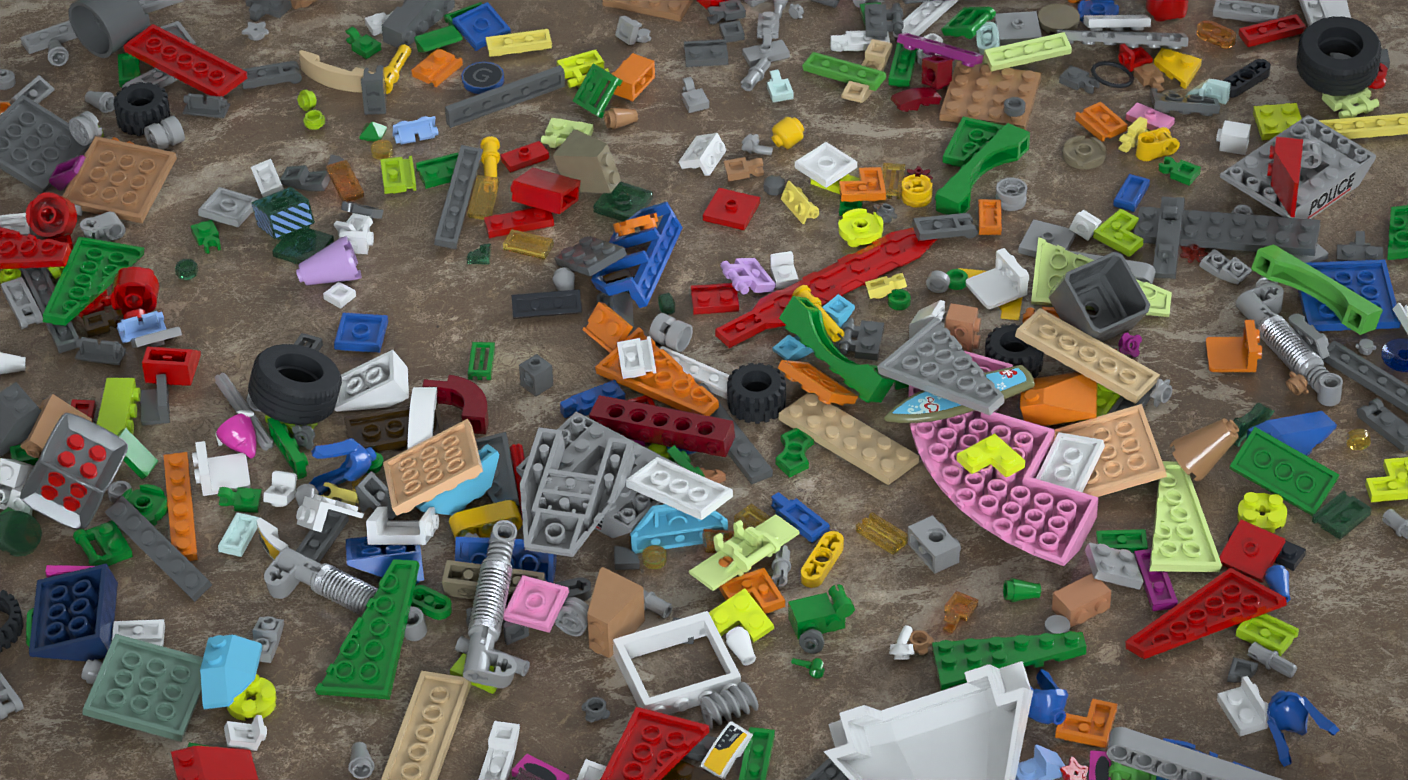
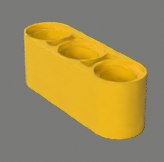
(482, 519)

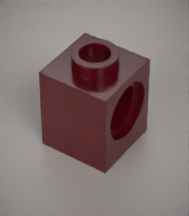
(936, 71)

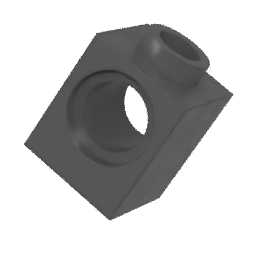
(536, 375)

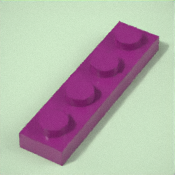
(933, 47)

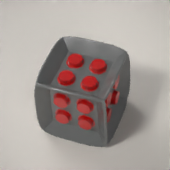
(74, 471)

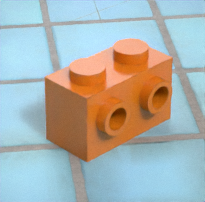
(636, 74)

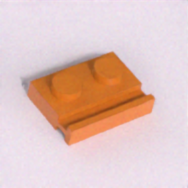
(437, 67)
(1101, 121)
(607, 327)

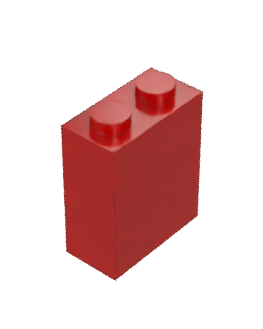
(545, 190)

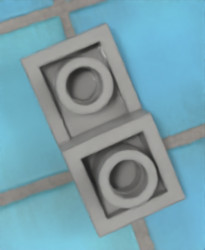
(1225, 269)
(268, 633)

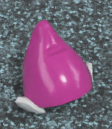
(239, 433)

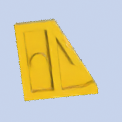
(1177, 65)

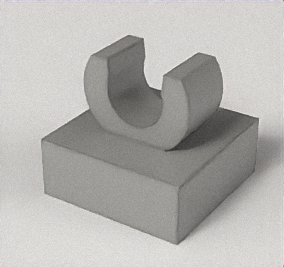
(627, 30)

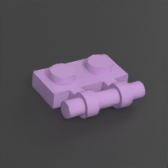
(751, 276)

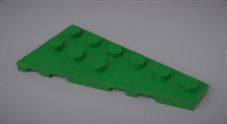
(87, 275)
(374, 643)
(960, 656)

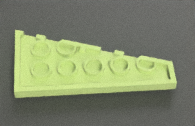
(1054, 262)
(1180, 528)

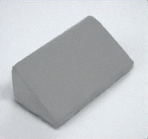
(36, 90)

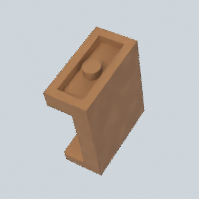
(52, 410)

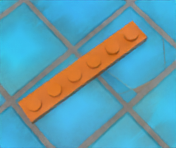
(180, 504)

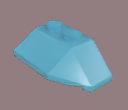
(465, 492)
(672, 528)
(227, 669)

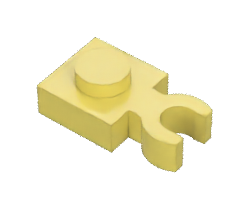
(1130, 139)
(882, 286)

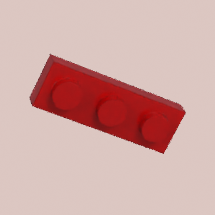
(1272, 30)
(519, 220)

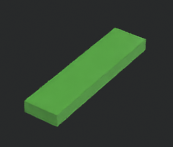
(843, 70)

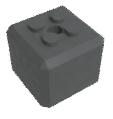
(1108, 288)

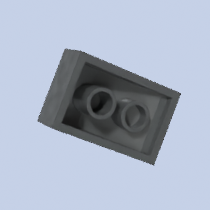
(17, 417)

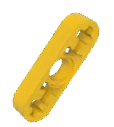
(822, 549)

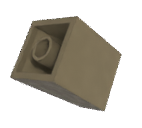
(588, 161)

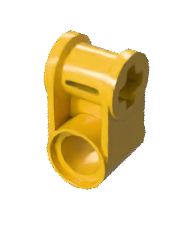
(1156, 144)

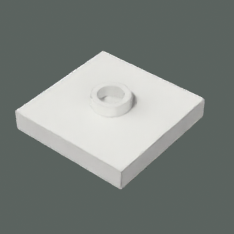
(826, 164)

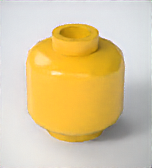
(787, 132)

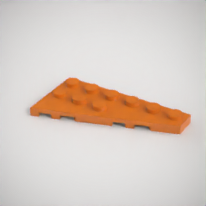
(668, 385)

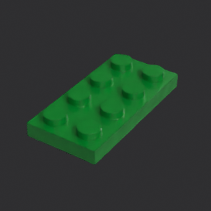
(1284, 471)

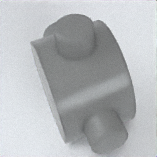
(796, 11)
(643, 35)
(1365, 346)

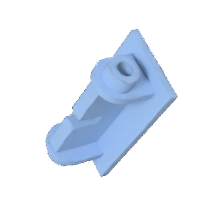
(404, 131)
(133, 328)

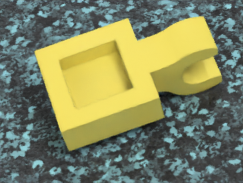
(346, 495)

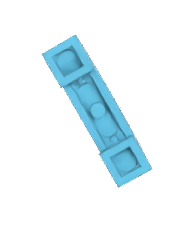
(792, 349)

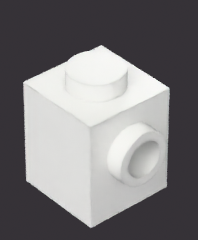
(1234, 137)

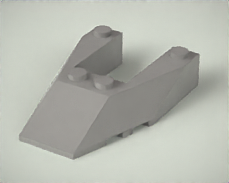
(564, 505)

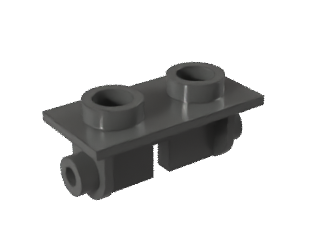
(213, 107)
(105, 352)

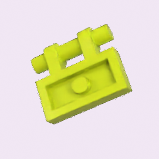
(578, 65)

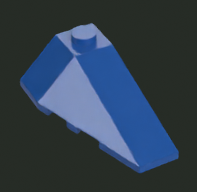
(1299, 431)
(476, 548)

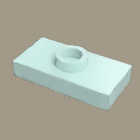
(238, 534)

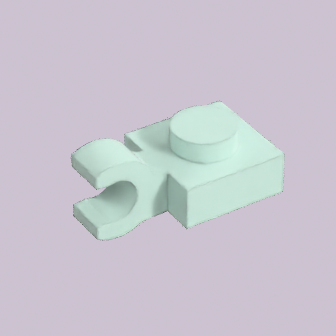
(779, 88)

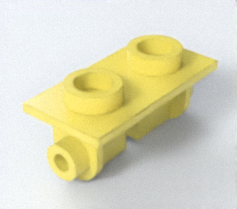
(798, 203)

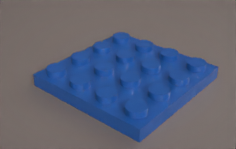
(1363, 277)

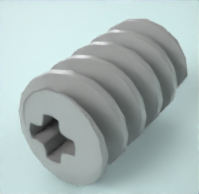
(728, 702)

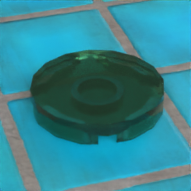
(19, 533)

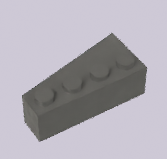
(413, 20)

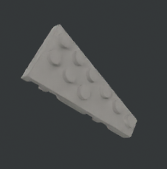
(1131, 39)

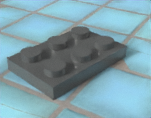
(590, 255)

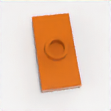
(989, 217)

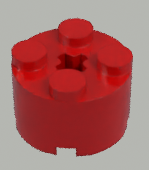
(1167, 9)
(48, 204)
(134, 290)

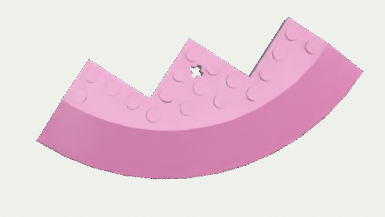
(1019, 508)

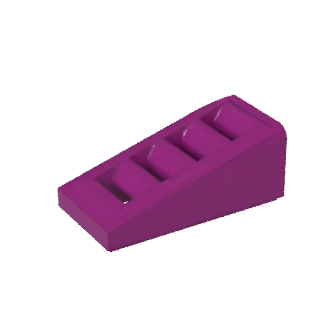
(66, 172)

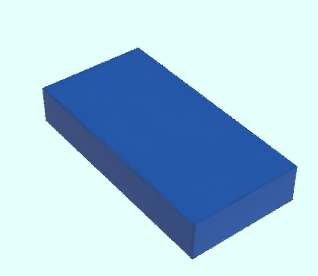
(1131, 192)

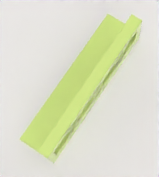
(1027, 51)

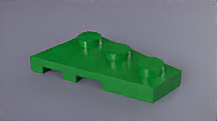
(968, 140)
(1398, 233)

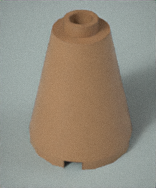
(1204, 447)

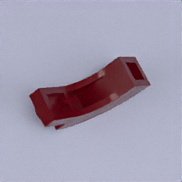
(465, 396)

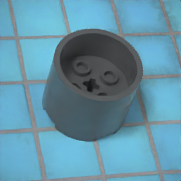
(107, 24)

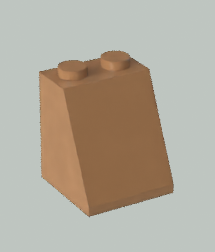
(613, 611)

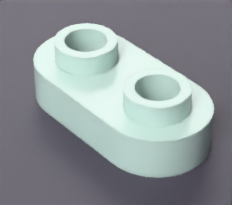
(987, 37)

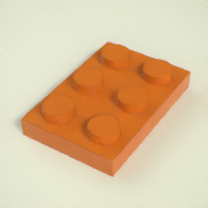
(817, 382)

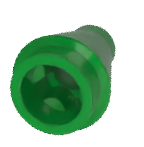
(1019, 590)

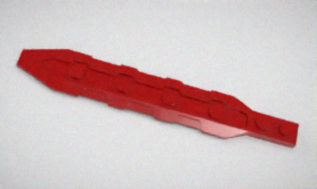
(839, 278)

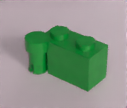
(819, 612)

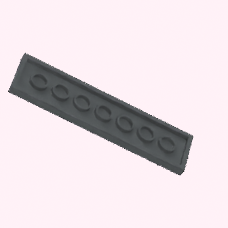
(1236, 231)

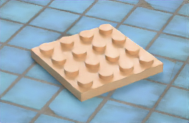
(1128, 453)
(432, 467)

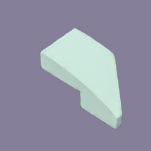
(1213, 89)

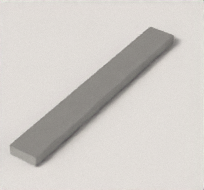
(63, 32)

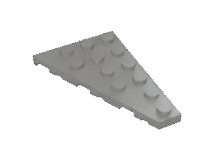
(939, 366)

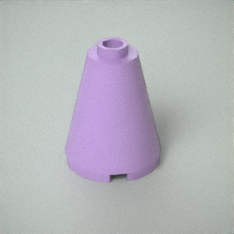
(330, 264)

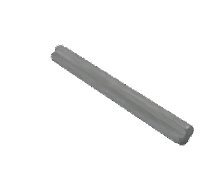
(238, 403)

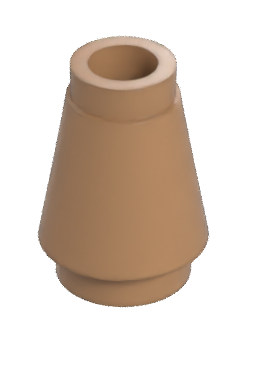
(619, 117)

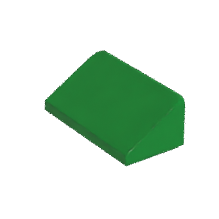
(437, 38)

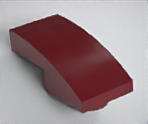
(912, 98)

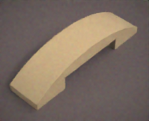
(876, 58)
(331, 75)

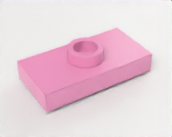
(1154, 118)

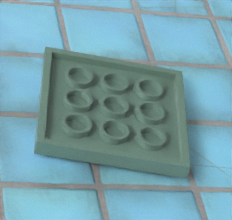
(146, 688)

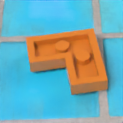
(869, 188)
(759, 586)
(1092, 729)

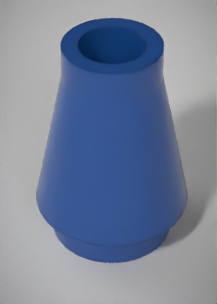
(1278, 580)

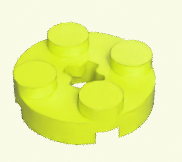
(871, 227)
(1271, 505)
(263, 705)

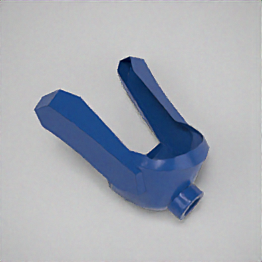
(356, 464)
(1049, 702)
(1291, 713)

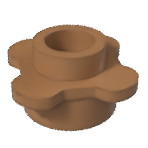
(1297, 383)
(920, 641)

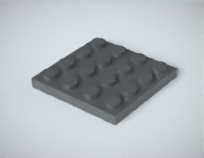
(34, 143)

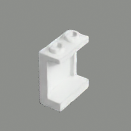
(386, 532)

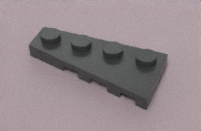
(504, 480)

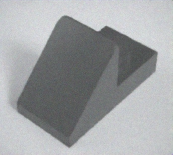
(374, 494)

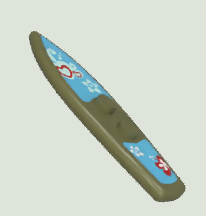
(929, 407)

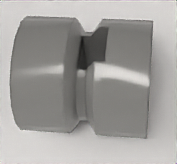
(165, 133)
(671, 332)

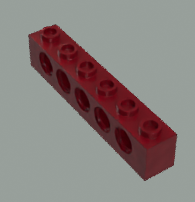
(665, 426)

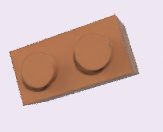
(1081, 600)

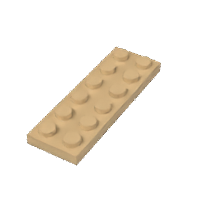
(1087, 355)
(849, 438)
(427, 727)

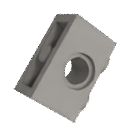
(934, 544)

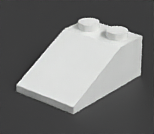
(374, 384)

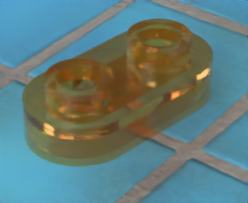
(1216, 34)

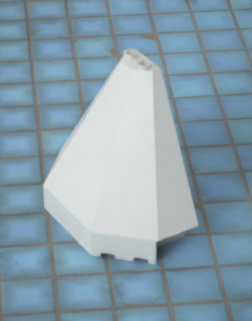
(948, 735)

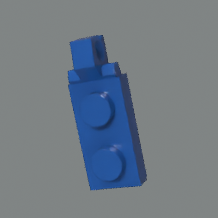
(584, 401)
(800, 516)

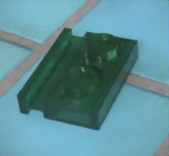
(1341, 515)

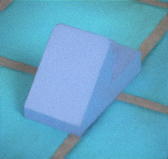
(1043, 766)

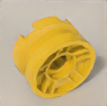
(916, 191)

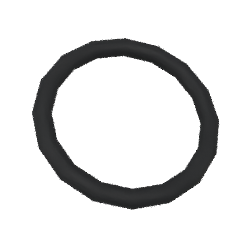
(1114, 85)

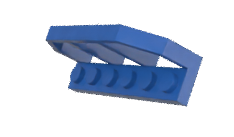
(651, 262)

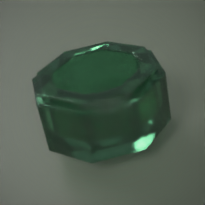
(186, 269)
(666, 303)

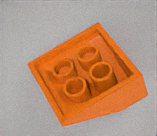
(1060, 399)

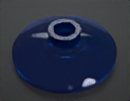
(1396, 354)

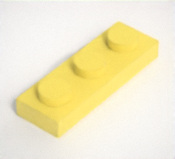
(518, 42)

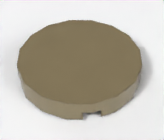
(1058, 17)
(1084, 152)

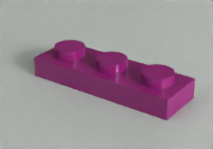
(1156, 583)

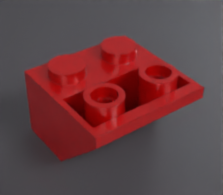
(176, 363)

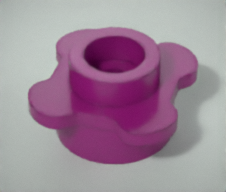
(1125, 341)

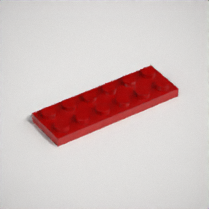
(185, 61)

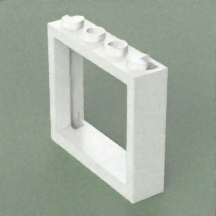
(664, 637)

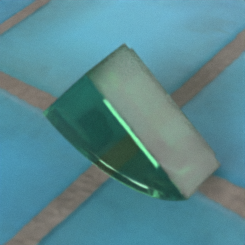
(480, 255)

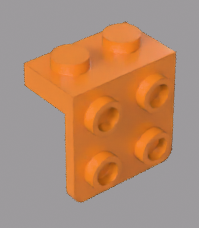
(1235, 353)

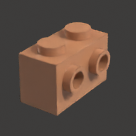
(964, 325)

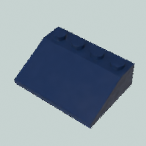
(74, 615)

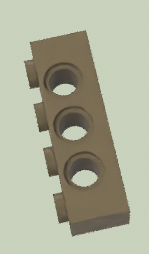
(461, 579)

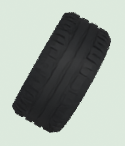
(1341, 36)
(294, 384)

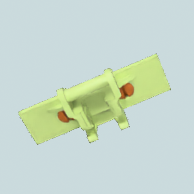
(743, 550)

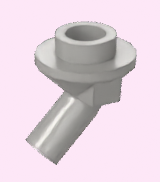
(751, 145)

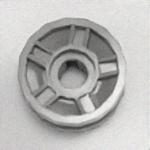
(85, 128)
(1011, 193)
(573, 617)

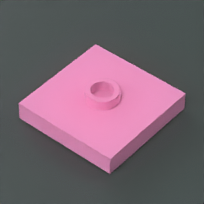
(535, 603)

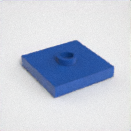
(479, 24)
(361, 332)

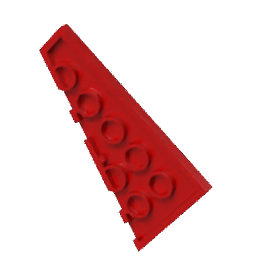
(29, 252)
(1214, 607)
(652, 745)

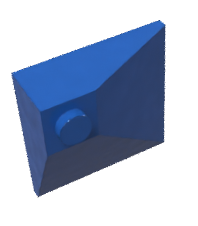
(377, 558)

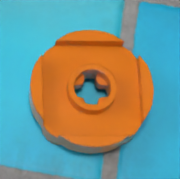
(628, 226)

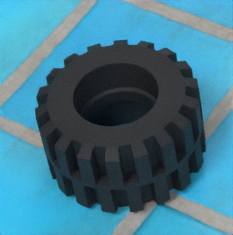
(140, 106)
(1005, 347)
(756, 393)

